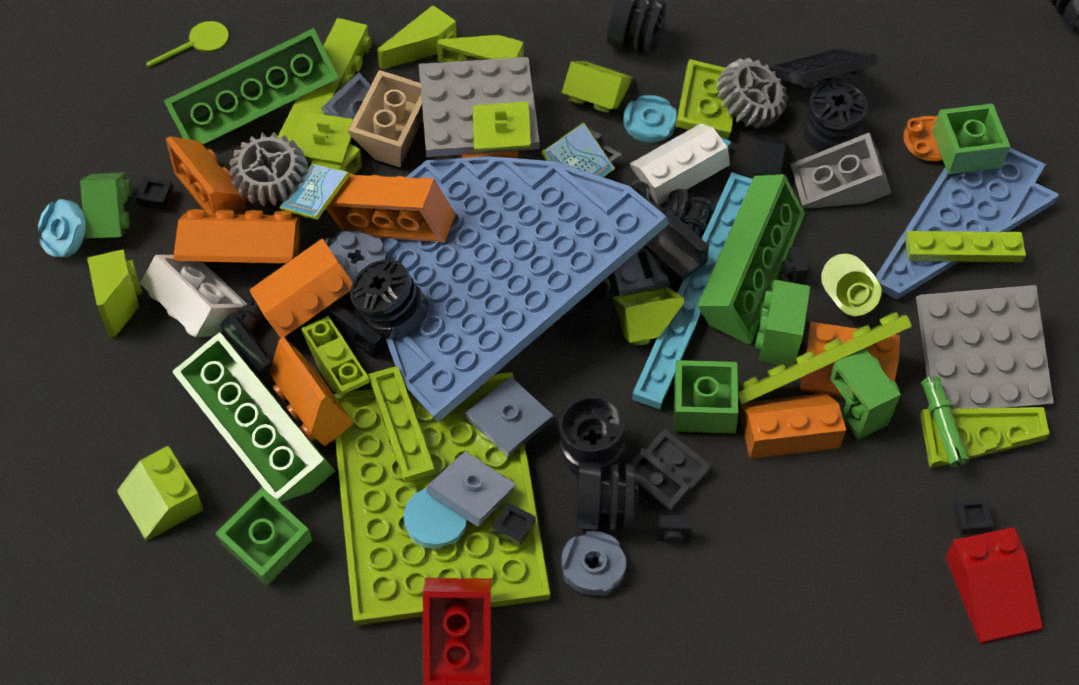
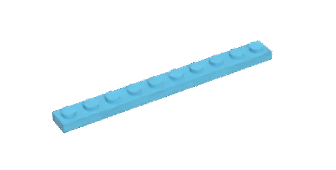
(674, 340)

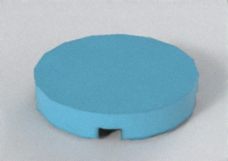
(650, 119)
(62, 228)
(432, 522)

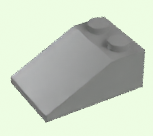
(841, 175)

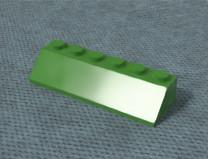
(252, 88)
(752, 257)
(253, 420)

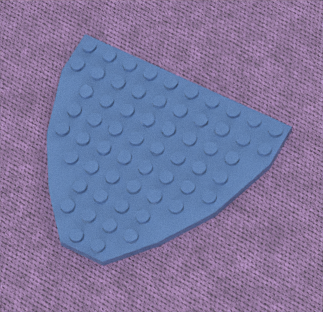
(513, 263)

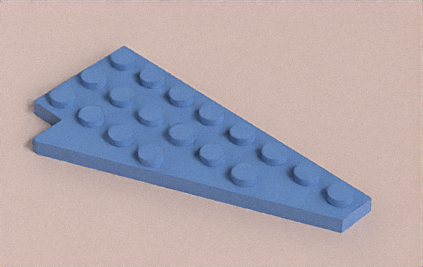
(969, 203)

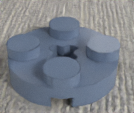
(357, 244)
(598, 580)

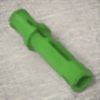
(940, 409)

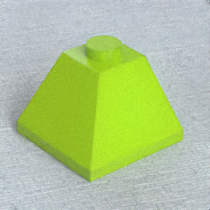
(646, 313)

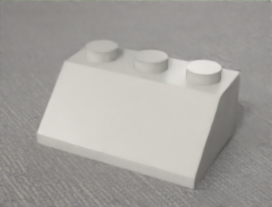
(682, 162)
(191, 294)

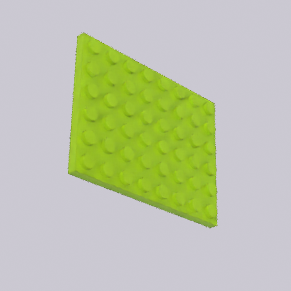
(382, 559)

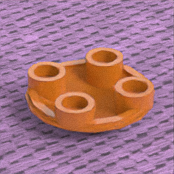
(920, 139)

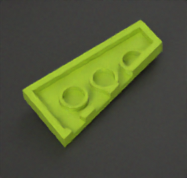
(986, 431)

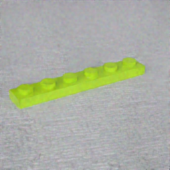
(833, 352)

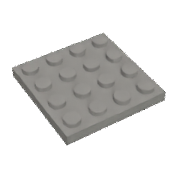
(454, 88)
(986, 347)

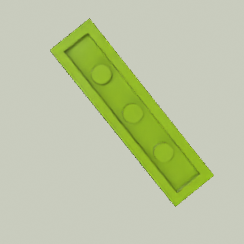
(965, 246)
(401, 424)

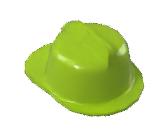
(851, 285)

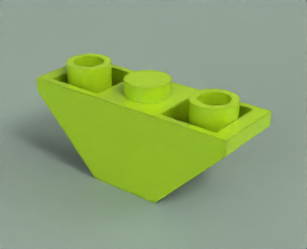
(334, 357)

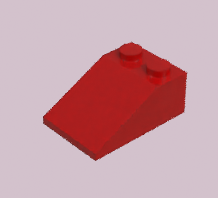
(995, 584)
(457, 631)

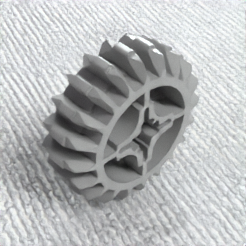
(752, 93)
(256, 180)

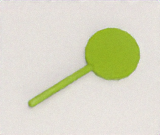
(203, 37)

